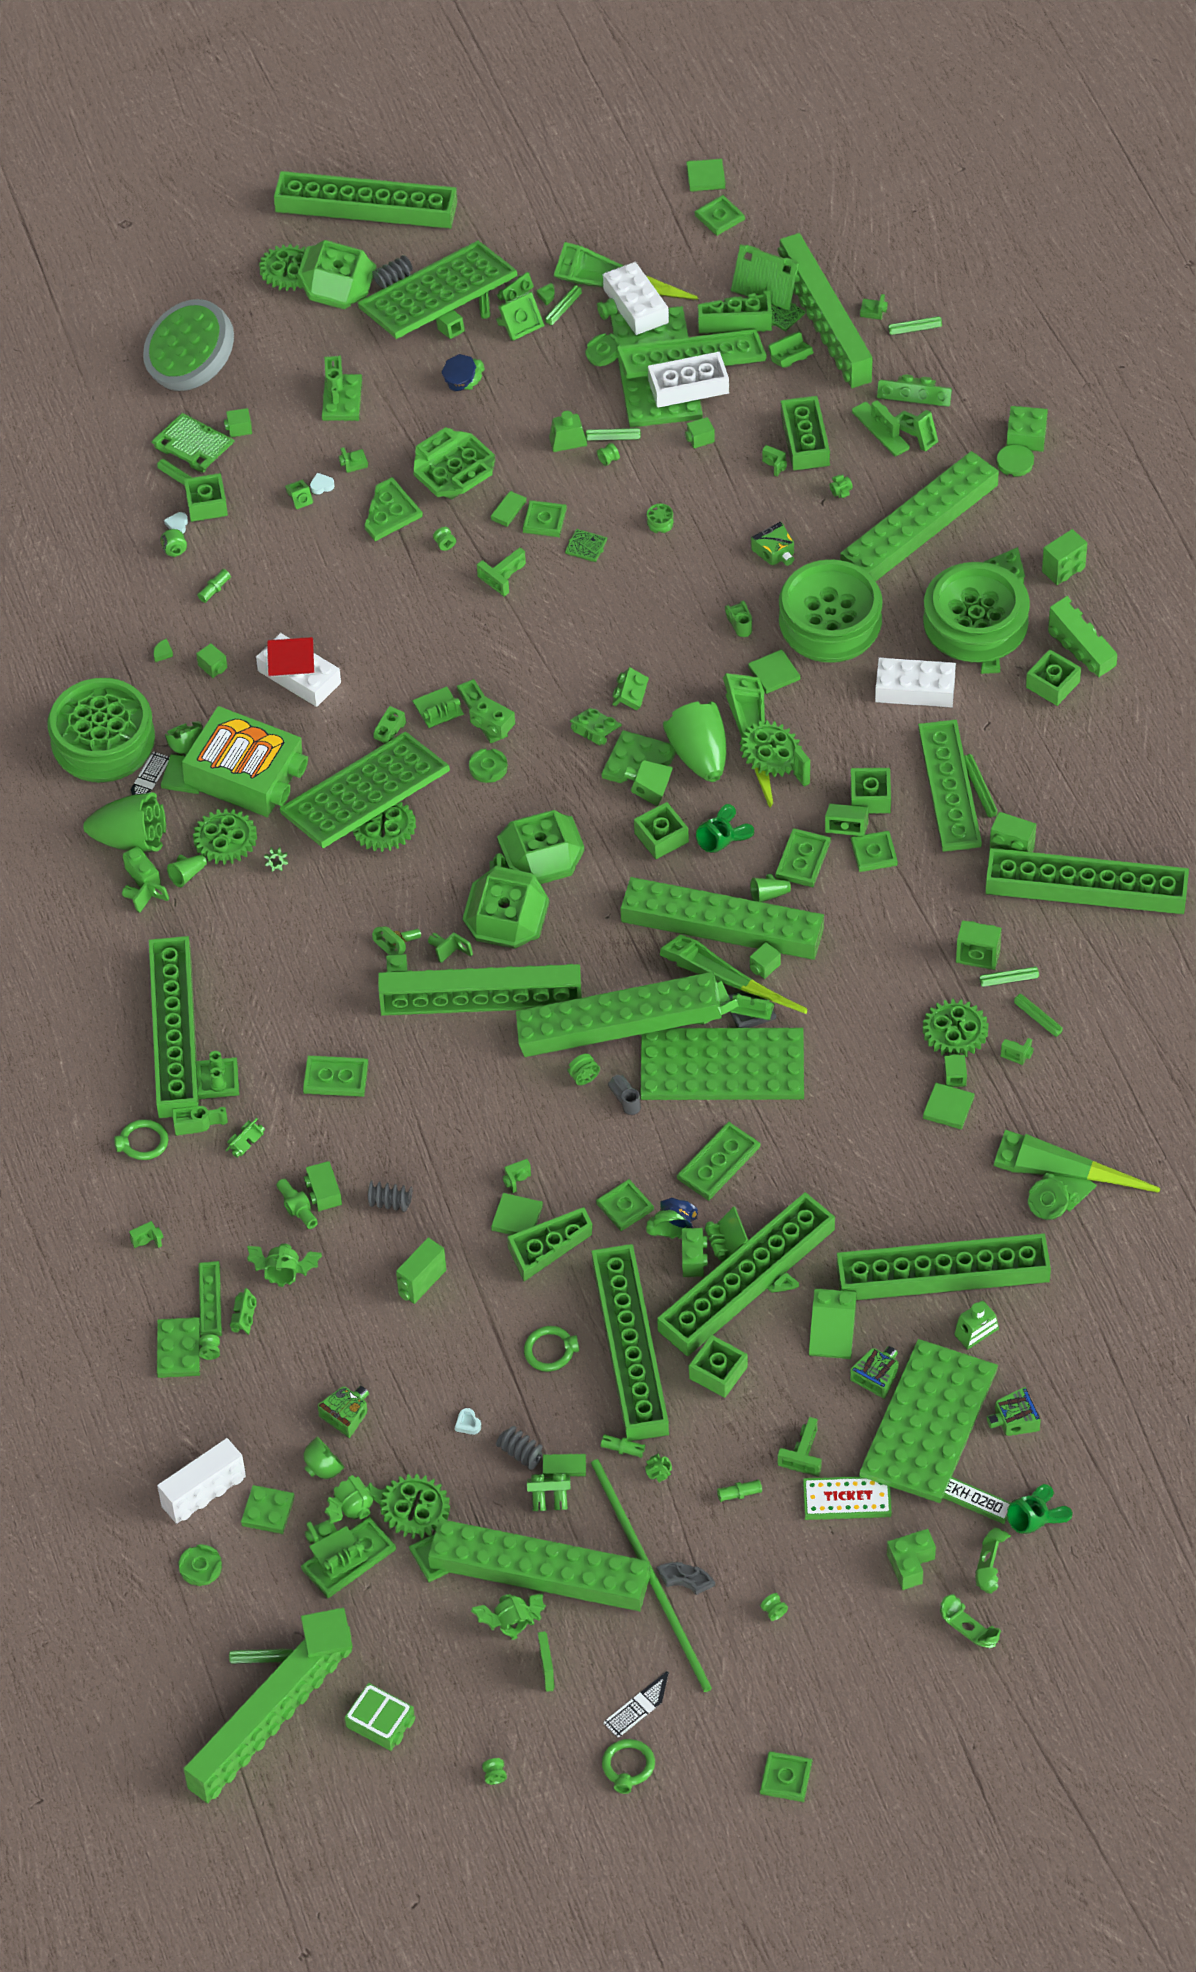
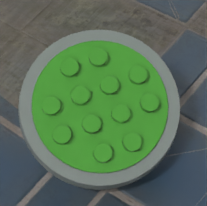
(188, 345)

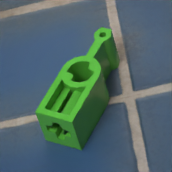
(334, 376)
(197, 1119)

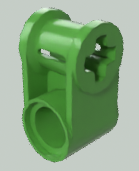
(739, 618)

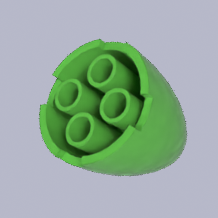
(698, 738)
(129, 823)

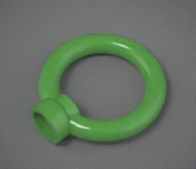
(122, 1141)
(570, 1342)
(623, 1781)

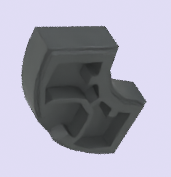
(685, 1575)

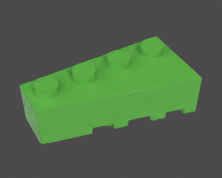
(736, 314)
(1080, 638)
(548, 1241)

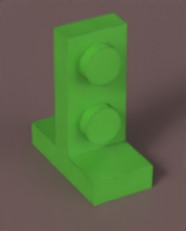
(920, 427)
(498, 576)
(799, 1459)

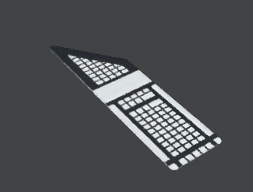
(150, 773)
(638, 1707)

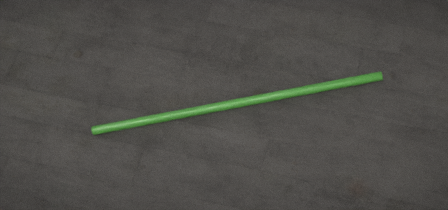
(653, 1578)

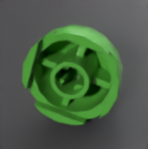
(183, 737)
(321, 1460)

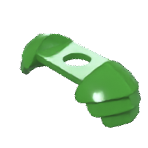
(985, 1573)
(953, 1613)

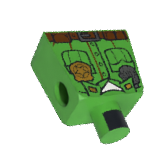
(344, 1409)

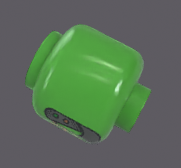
(173, 542)

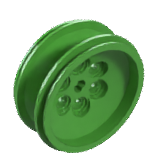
(830, 610)
(101, 730)

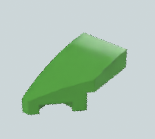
(784, 1283)

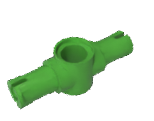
(297, 1203)

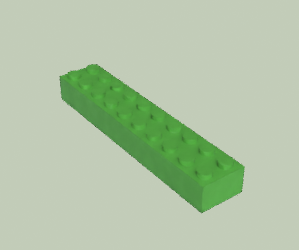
(365, 199)
(827, 313)
(922, 516)
(1087, 881)
(722, 918)
(477, 989)
(618, 1014)
(173, 1024)
(944, 1267)
(746, 1274)
(630, 1343)
(540, 1565)
(258, 1720)

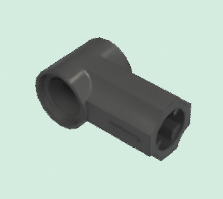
(625, 1094)

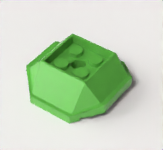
(335, 274)
(452, 462)
(542, 845)
(510, 925)

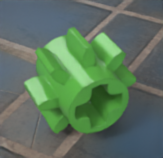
(841, 486)
(275, 865)
(658, 1467)

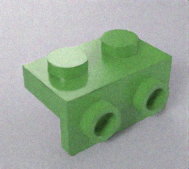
(789, 350)
(630, 689)

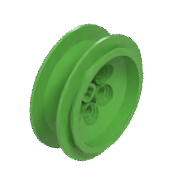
(976, 612)

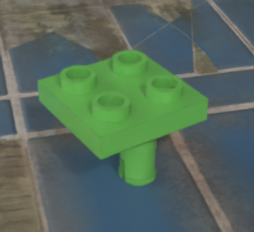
(217, 1077)
(558, 1483)

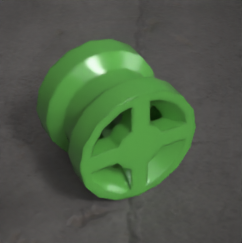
(607, 308)
(608, 454)
(444, 538)
(209, 1347)
(774, 1606)
(494, 1771)

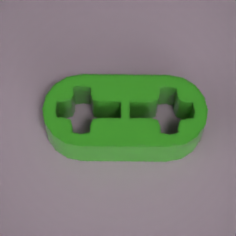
(390, 939)

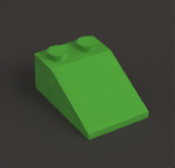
(832, 1323)

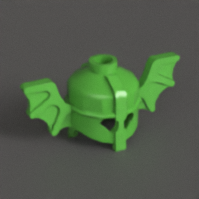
(282, 1263)
(352, 1499)
(511, 1611)

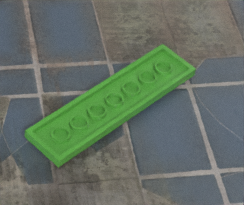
(734, 348)
(949, 785)

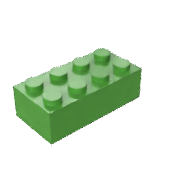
(805, 433)

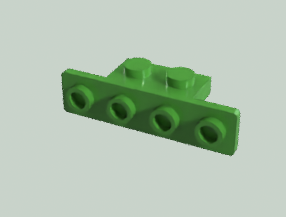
(914, 390)
(882, 425)

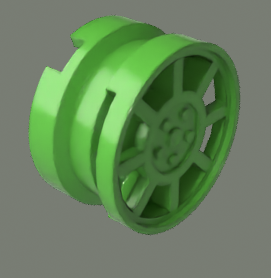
(660, 519)
(582, 1068)

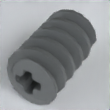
(392, 271)
(389, 1196)
(520, 1448)

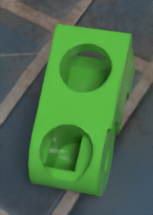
(389, 725)

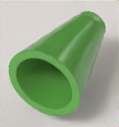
(185, 869)
(768, 888)

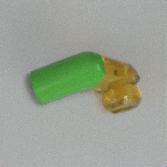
(409, 935)

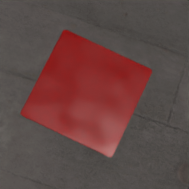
(290, 656)

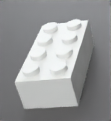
(635, 298)
(688, 379)
(915, 682)
(311, 686)
(201, 1481)

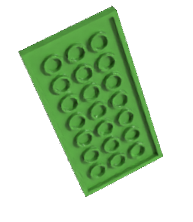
(437, 289)
(637, 391)
(364, 789)
(722, 1064)
(928, 1420)

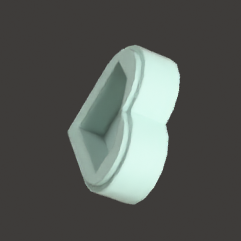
(321, 483)
(177, 521)
(467, 1422)

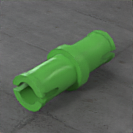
(214, 586)
(622, 1446)
(739, 1490)

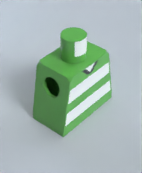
(976, 1324)

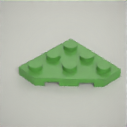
(390, 510)
(631, 751)

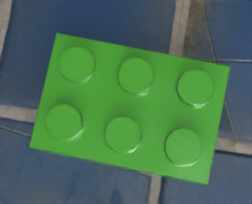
(349, 400)
(803, 858)
(335, 1076)
(178, 1347)

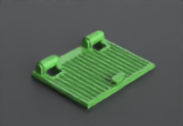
(763, 274)
(192, 440)

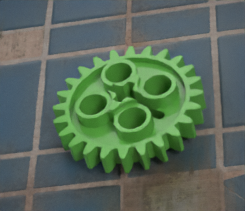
(277, 263)
(769, 748)
(398, 827)
(225, 836)
(950, 1032)
(395, 1499)

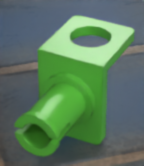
(143, 895)
(447, 946)

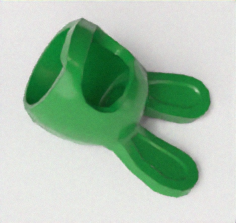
(718, 833)
(1031, 1513)

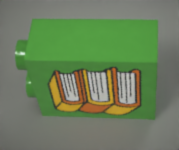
(244, 762)

